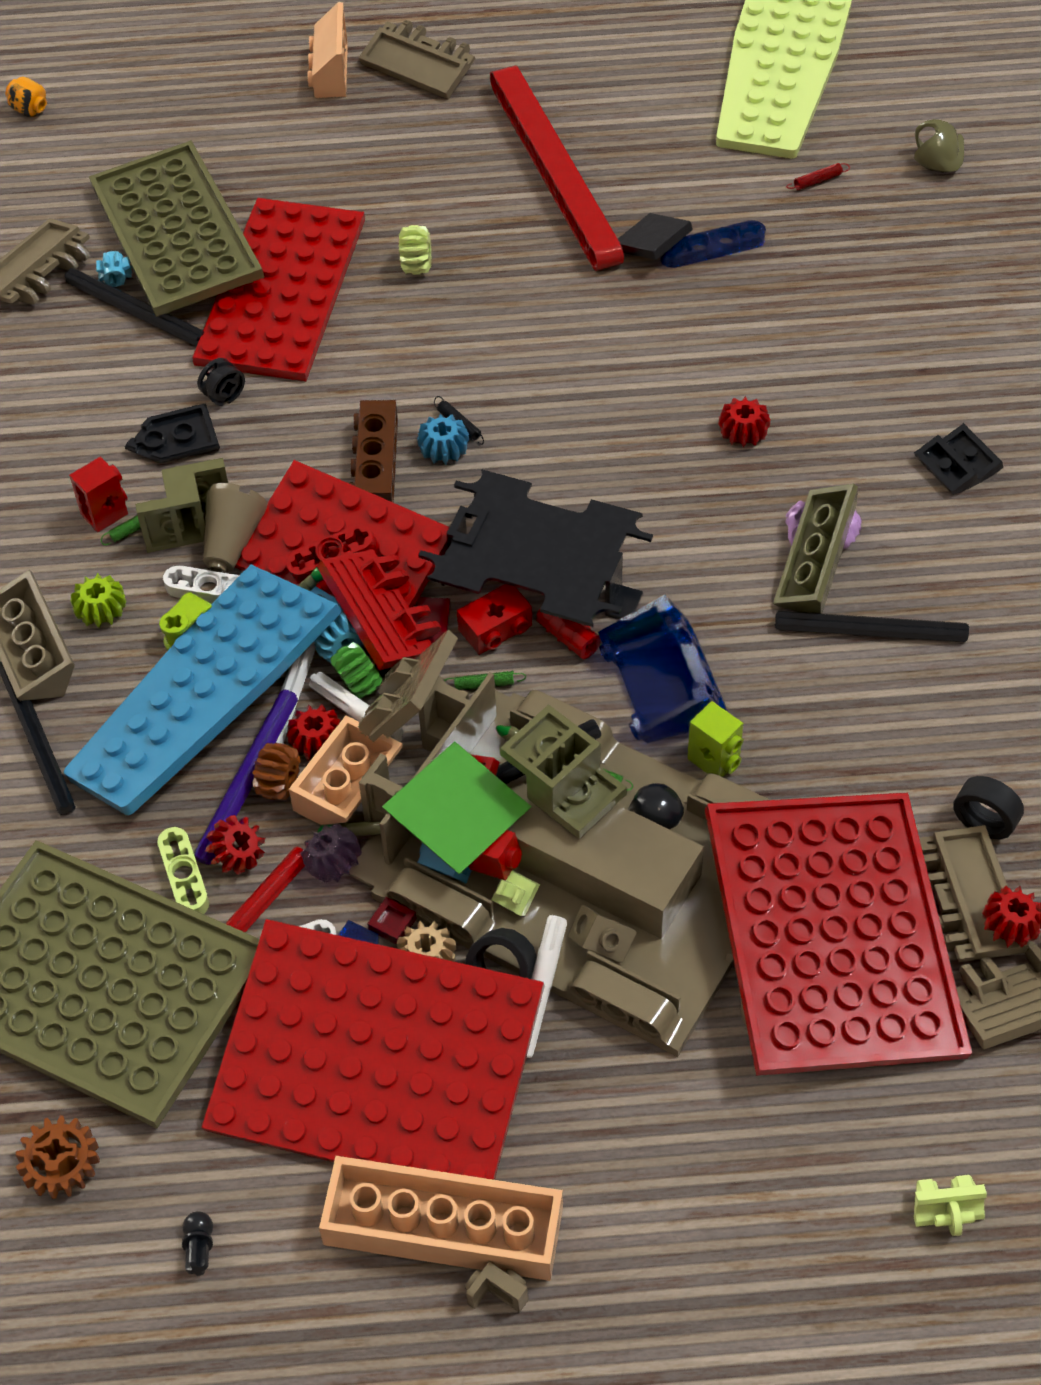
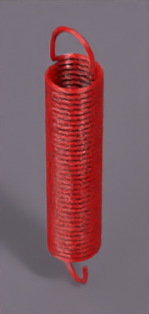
(818, 176)

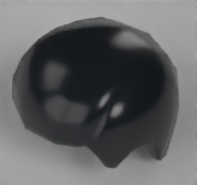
(658, 804)

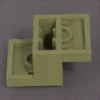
(180, 516)
(563, 771)

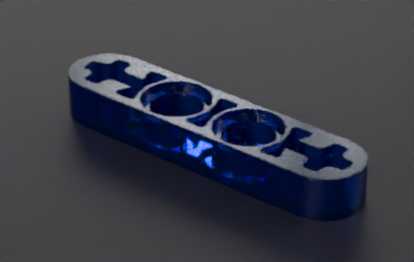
(750, 233)

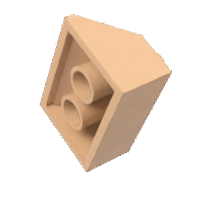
(329, 55)
(329, 784)

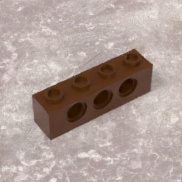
(375, 447)

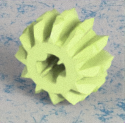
(415, 249)

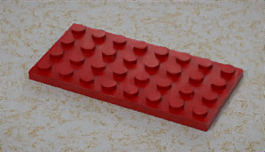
(281, 318)

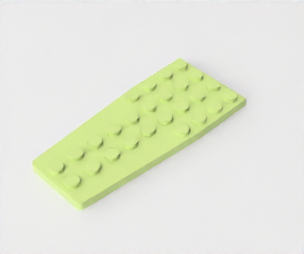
(779, 73)

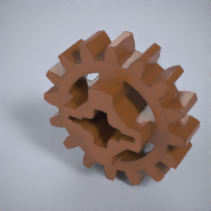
(61, 1160)

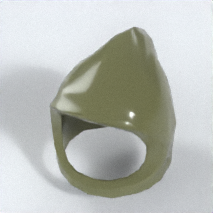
(943, 150)

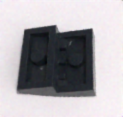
(959, 459)

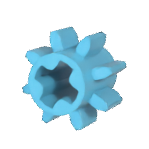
(113, 268)

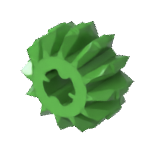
(356, 670)

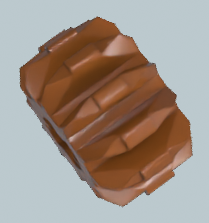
(275, 771)

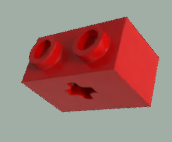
(99, 493)
(494, 618)

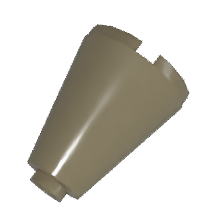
(229, 524)

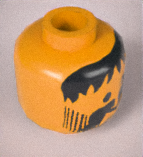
(26, 96)

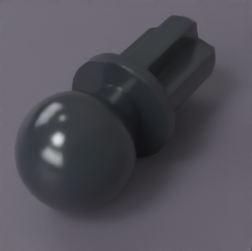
(197, 1242)

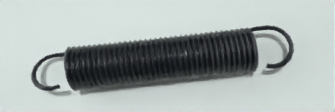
(447, 409)

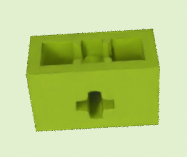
(715, 740)

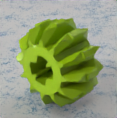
(98, 600)

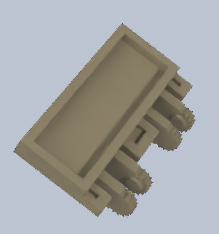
(417, 58)
(38, 254)
(406, 689)
(963, 882)
(1005, 1003)

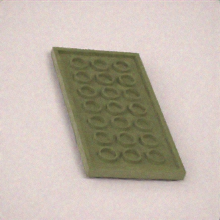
(175, 228)

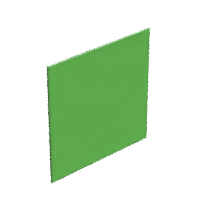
(456, 807)

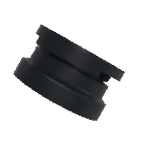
(222, 383)

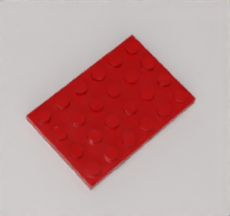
(316, 505)

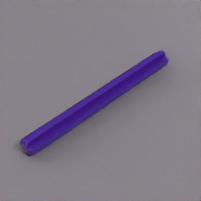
(243, 779)

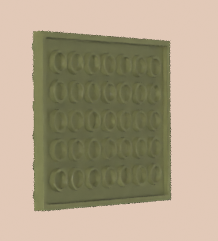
(112, 982)

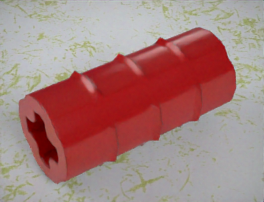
(575, 636)

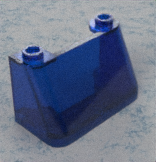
(660, 669)

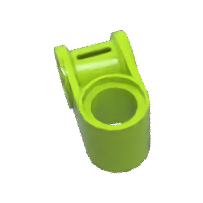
(181, 617)

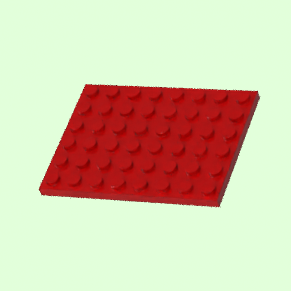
(835, 934)
(373, 1054)

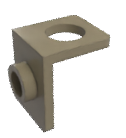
(602, 934)

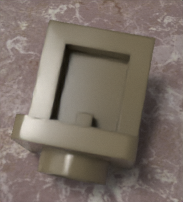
(504, 1285)

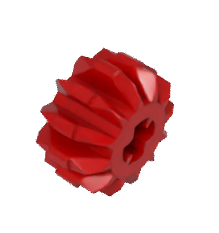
(744, 421)
(311, 729)
(235, 858)
(1013, 916)

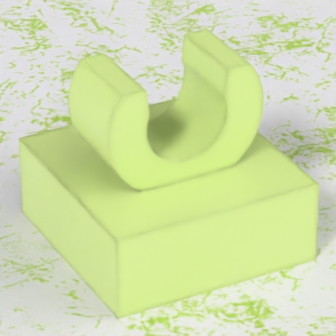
(516, 893)

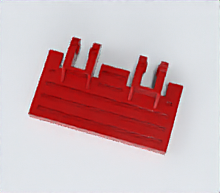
(378, 615)

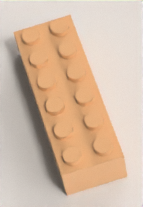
(441, 1217)

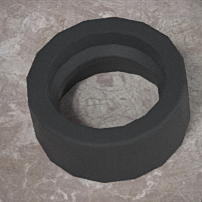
(995, 795)
(510, 939)

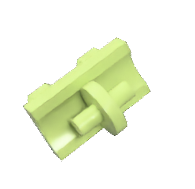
(949, 1206)

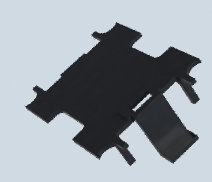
(540, 550)

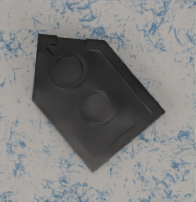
(175, 435)

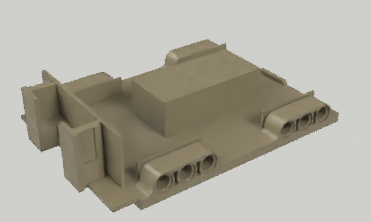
(620, 868)

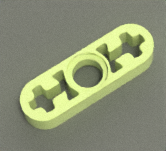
(185, 859)

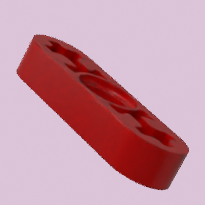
(318, 547)

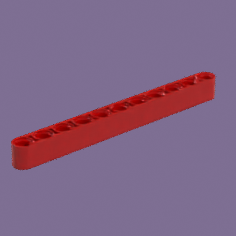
(557, 169)

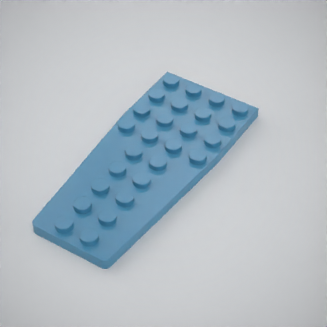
(200, 687)

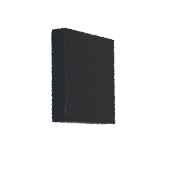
(654, 236)

